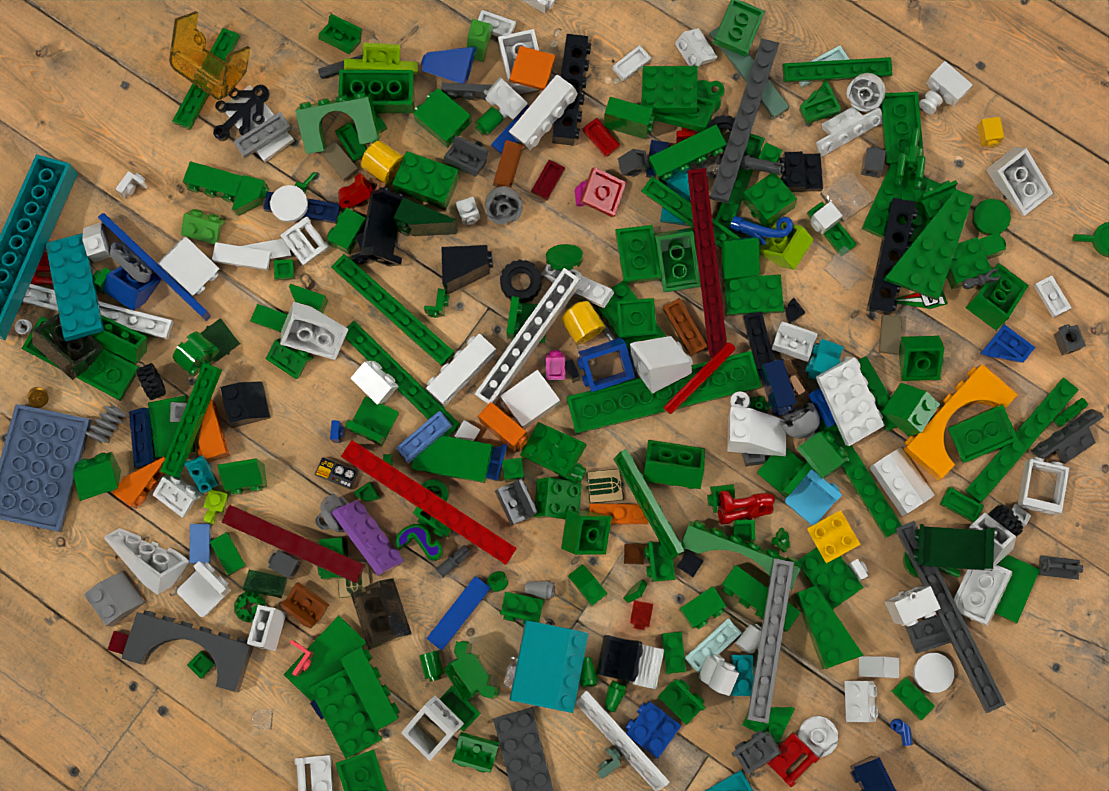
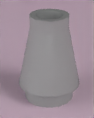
(542, 589)

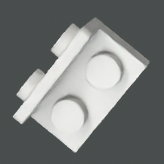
(176, 494)

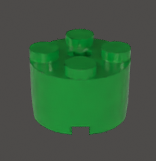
(194, 353)

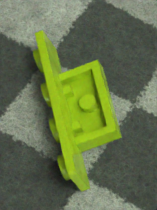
(380, 57)

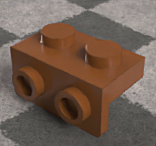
(304, 605)

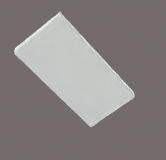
(273, 147)

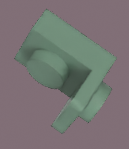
(608, 766)

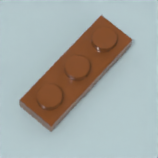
(685, 327)

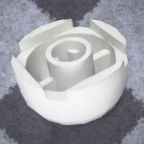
(866, 92)

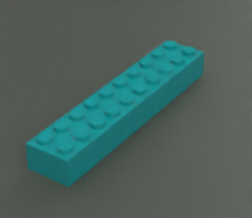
(28, 230)

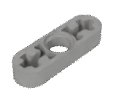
(138, 269)

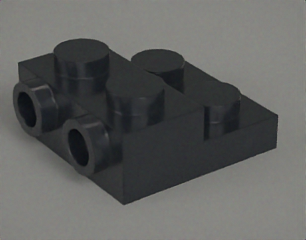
(802, 171)

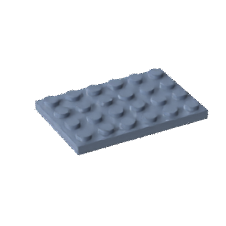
(40, 466)

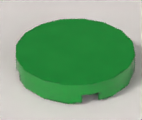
(991, 217)
(564, 256)

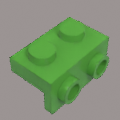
(202, 226)

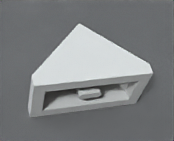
(878, 667)

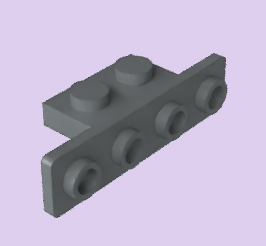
(1071, 439)

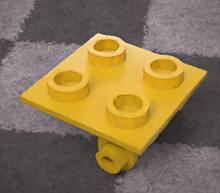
(833, 536)

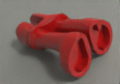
(756, 506)

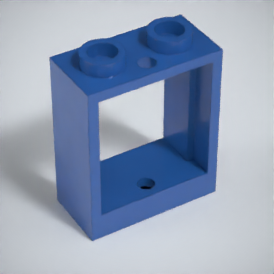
(602, 349)

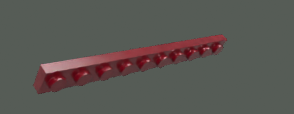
(707, 260)

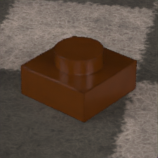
(634, 554)

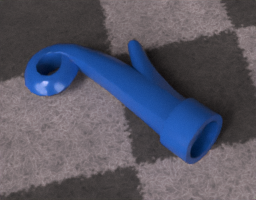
(740, 225)

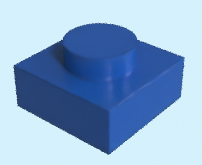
(337, 431)

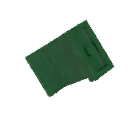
(955, 548)

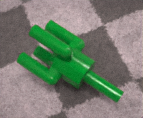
(911, 161)

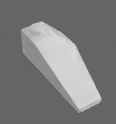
(151, 564)

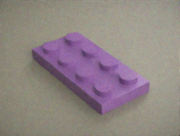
(368, 537)

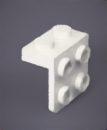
(203, 589)

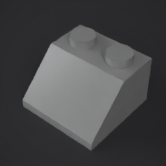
(114, 599)

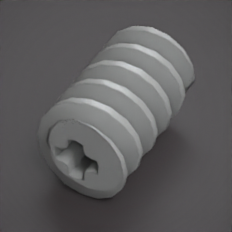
(106, 424)

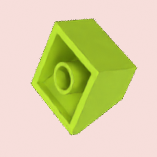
(787, 250)

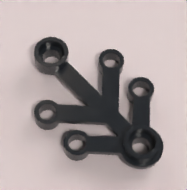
(242, 110)

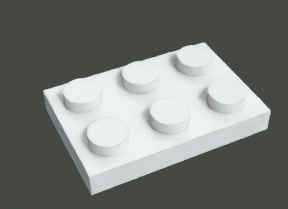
(981, 593)

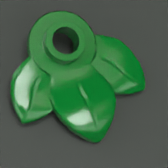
(704, 90)

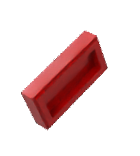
(601, 137)

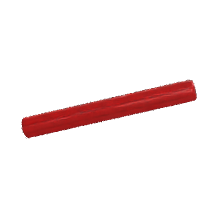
(699, 378)

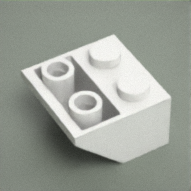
(1003, 539)

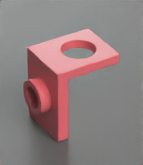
(305, 661)

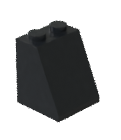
(464, 265)

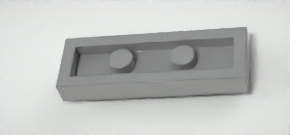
(262, 135)

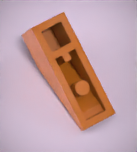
(212, 438)

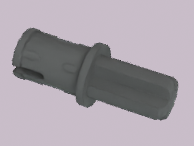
(453, 561)

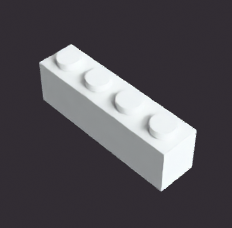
(543, 112)
(461, 369)

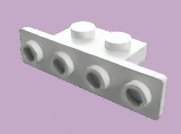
(846, 128)

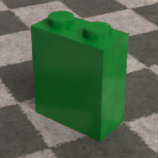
(442, 117)
(628, 118)

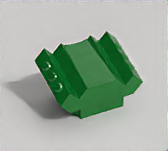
(469, 674)

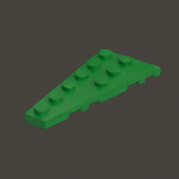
(929, 257)

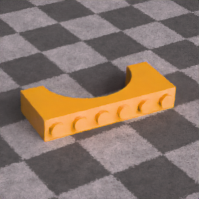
(979, 388)

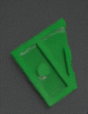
(778, 721)

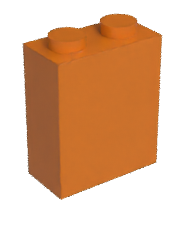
(503, 427)

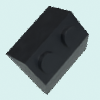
(245, 403)

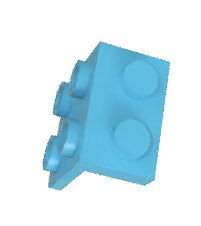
(813, 497)

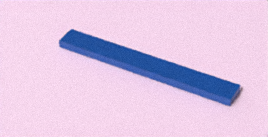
(154, 266)

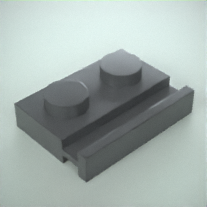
(927, 635)

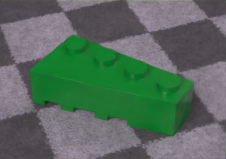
(825, 629)

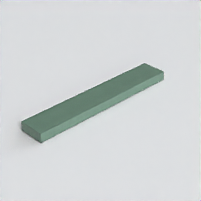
(771, 98)

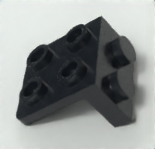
(620, 658)

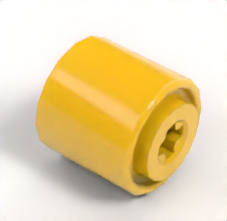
(381, 161)
(582, 322)

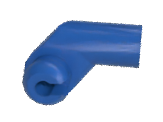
(903, 729)

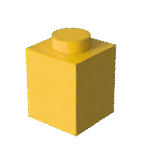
(990, 132)

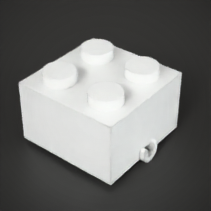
(912, 605)

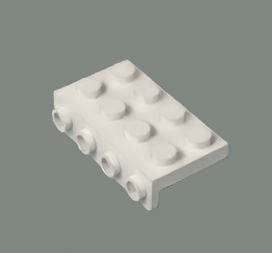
(850, 400)

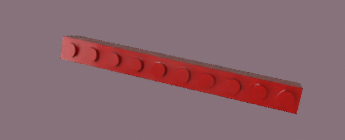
(428, 502)

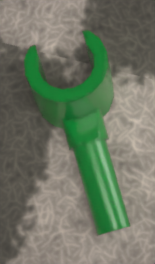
(303, 186)

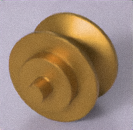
(37, 397)

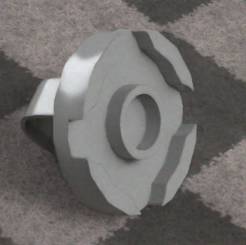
(328, 505)

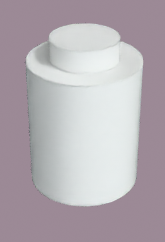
(750, 639)

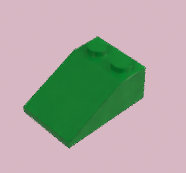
(677, 259)
(997, 300)

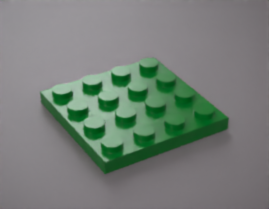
(878, 212)

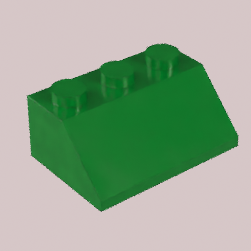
(674, 464)

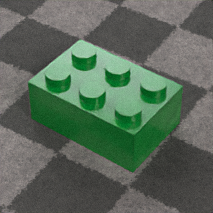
(426, 180)

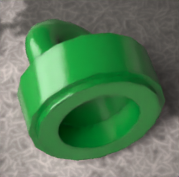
(497, 581)

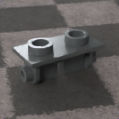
(1060, 567)

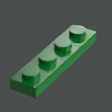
(877, 389)

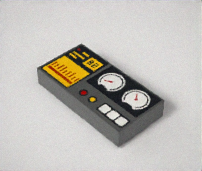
(336, 473)

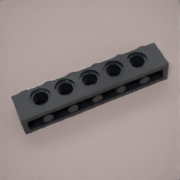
(574, 45)
(897, 208)

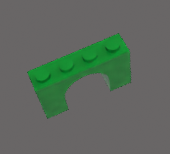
(358, 107)

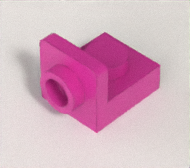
(555, 365)

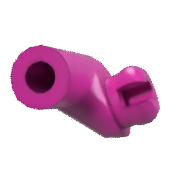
(578, 193)

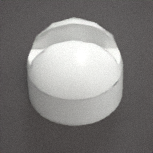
(21, 330)

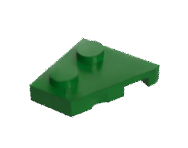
(820, 105)
(425, 520)

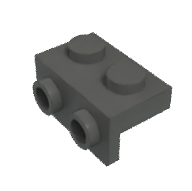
(466, 156)
(516, 502)
(756, 751)

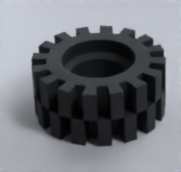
(151, 381)
(1007, 519)

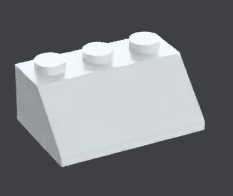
(901, 481)

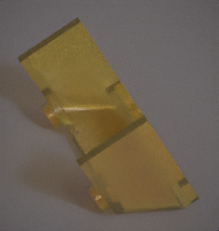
(201, 66)

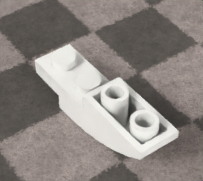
(588, 289)

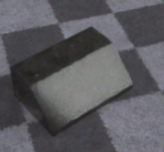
(70, 356)
(381, 613)

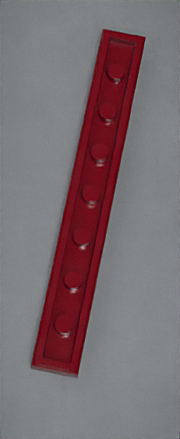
(293, 544)

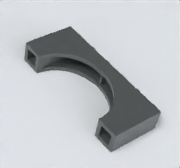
(228, 654)

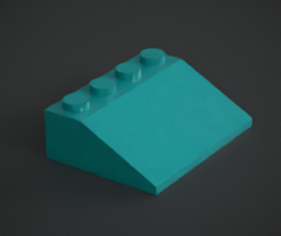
(549, 666)

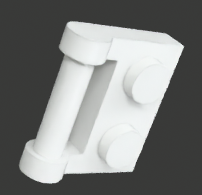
(300, 245)
(320, 773)

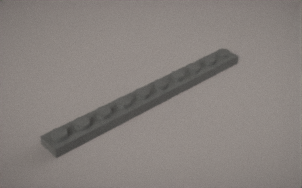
(744, 121)
(954, 625)

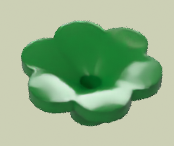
(760, 400)
(781, 540)

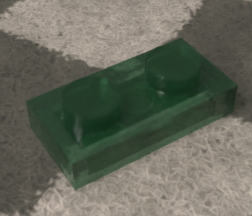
(265, 583)

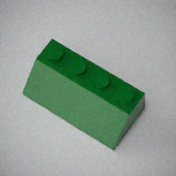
(390, 89)

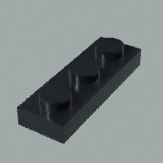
(758, 339)

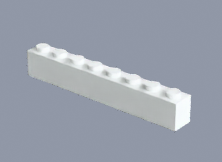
(528, 337)

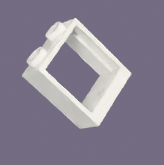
(1037, 505)
(449, 724)

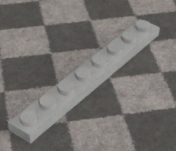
(770, 641)

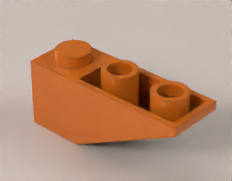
(137, 484)

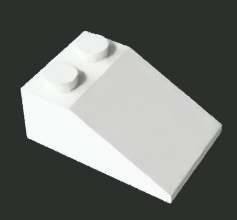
(1020, 180)
(312, 331)
(755, 432)

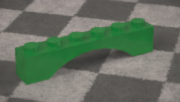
(703, 539)

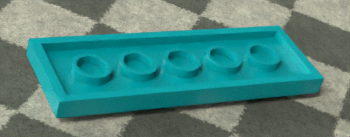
(74, 287)

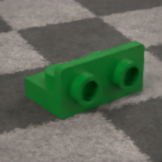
(933, 199)
(288, 359)
(660, 567)
(521, 608)

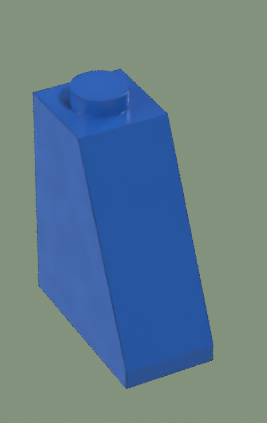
(450, 63)

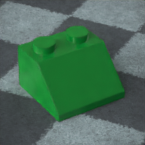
(921, 358)
(910, 409)
(823, 453)
(96, 475)
(243, 476)
(586, 533)

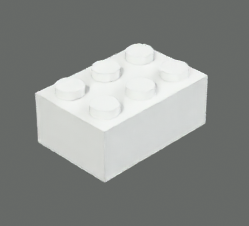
(509, 48)

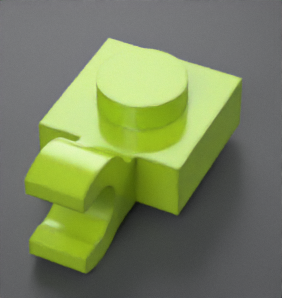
(214, 502)

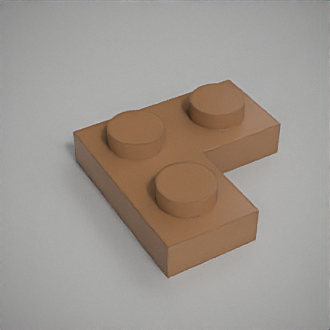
(797, 381)

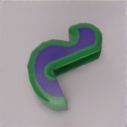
(423, 538)

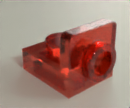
(641, 615)

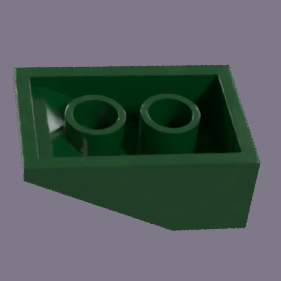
(422, 221)

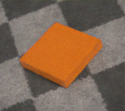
(532, 68)

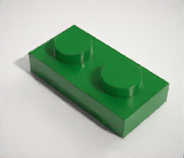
(673, 652)
(913, 698)

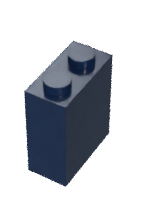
(777, 387)

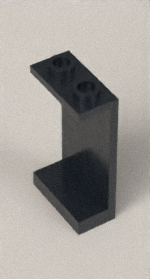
(380, 227)

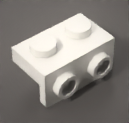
(695, 48)
(506, 98)
(794, 341)
(860, 701)

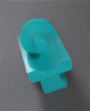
(201, 474)

